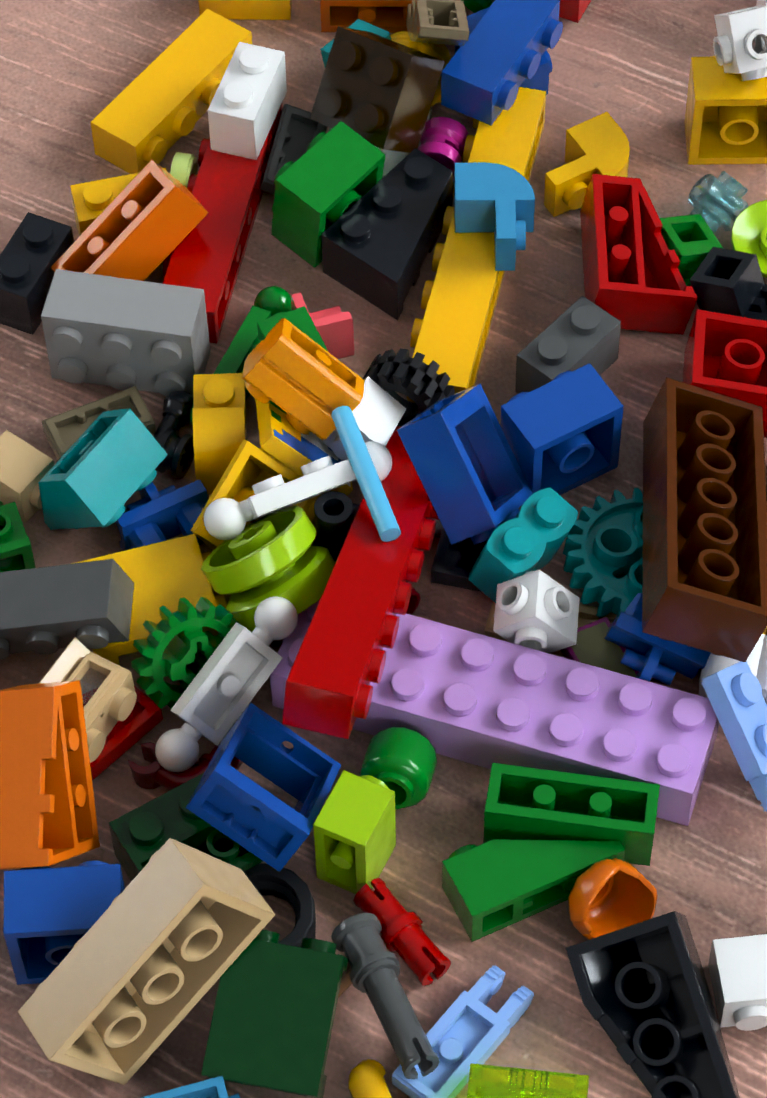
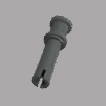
(376, 973)

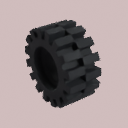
(410, 378)

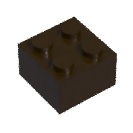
(377, 89)

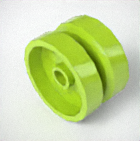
(270, 561)

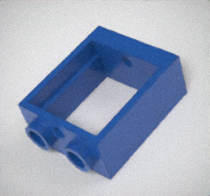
(466, 465)
(249, 811)

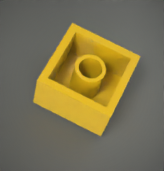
(724, 116)

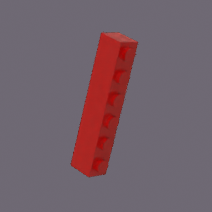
(216, 247)

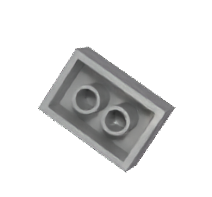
(125, 332)

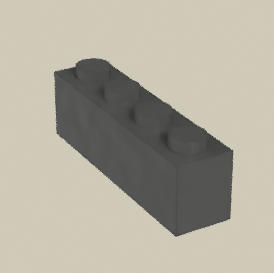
(55, 603)

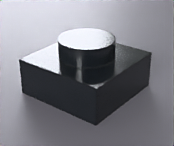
(455, 561)

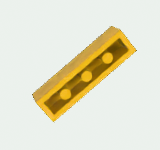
(167, 95)

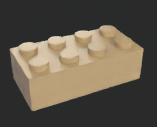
(145, 962)

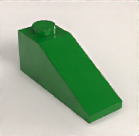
(516, 878)

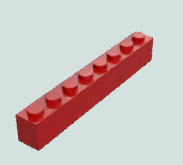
(359, 608)

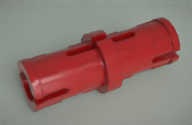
(403, 932)

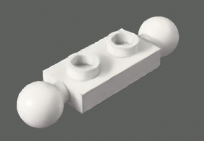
(227, 517)
(226, 684)

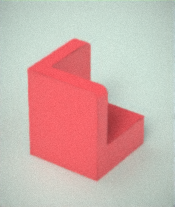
(333, 326)

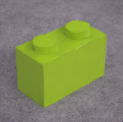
(355, 832)

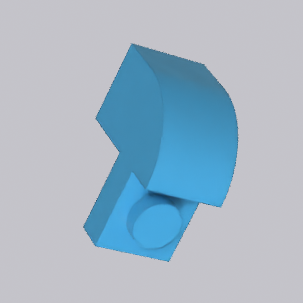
(496, 201)

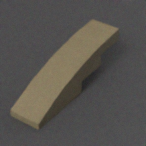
(437, 22)

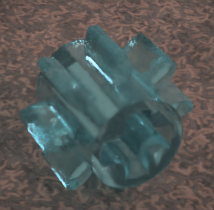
(718, 200)

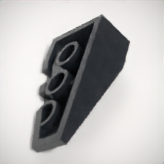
(656, 1007)

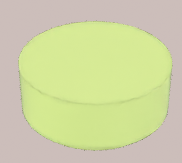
(183, 166)

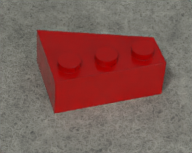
(628, 260)

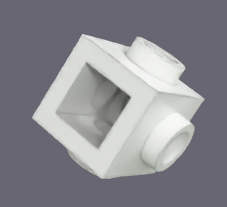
(742, 42)
(536, 612)

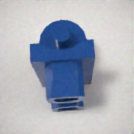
(161, 514)
(649, 653)

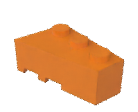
(44, 776)

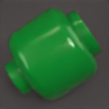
(402, 762)

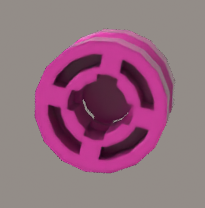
(444, 141)

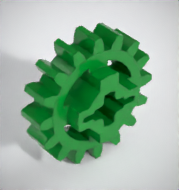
(179, 648)

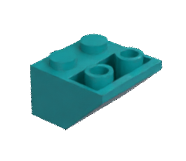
(100, 472)

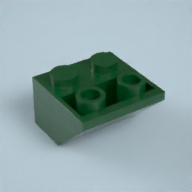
(148, 827)

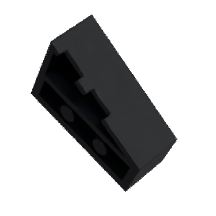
(389, 232)

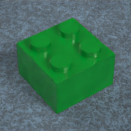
(322, 188)

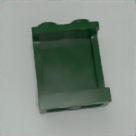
(276, 1016)

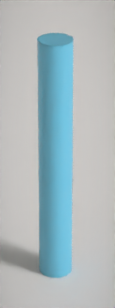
(366, 474)

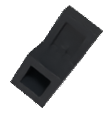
(731, 284)

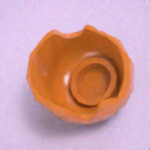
(610, 898)

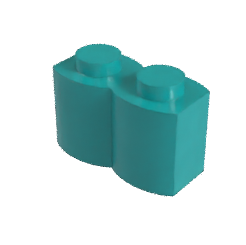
(524, 542)

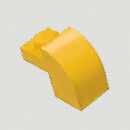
(590, 149)
(217, 424)

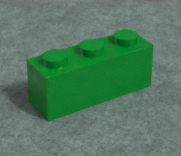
(571, 806)

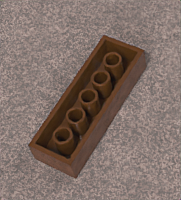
(704, 521)

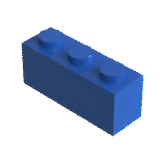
(499, 57)

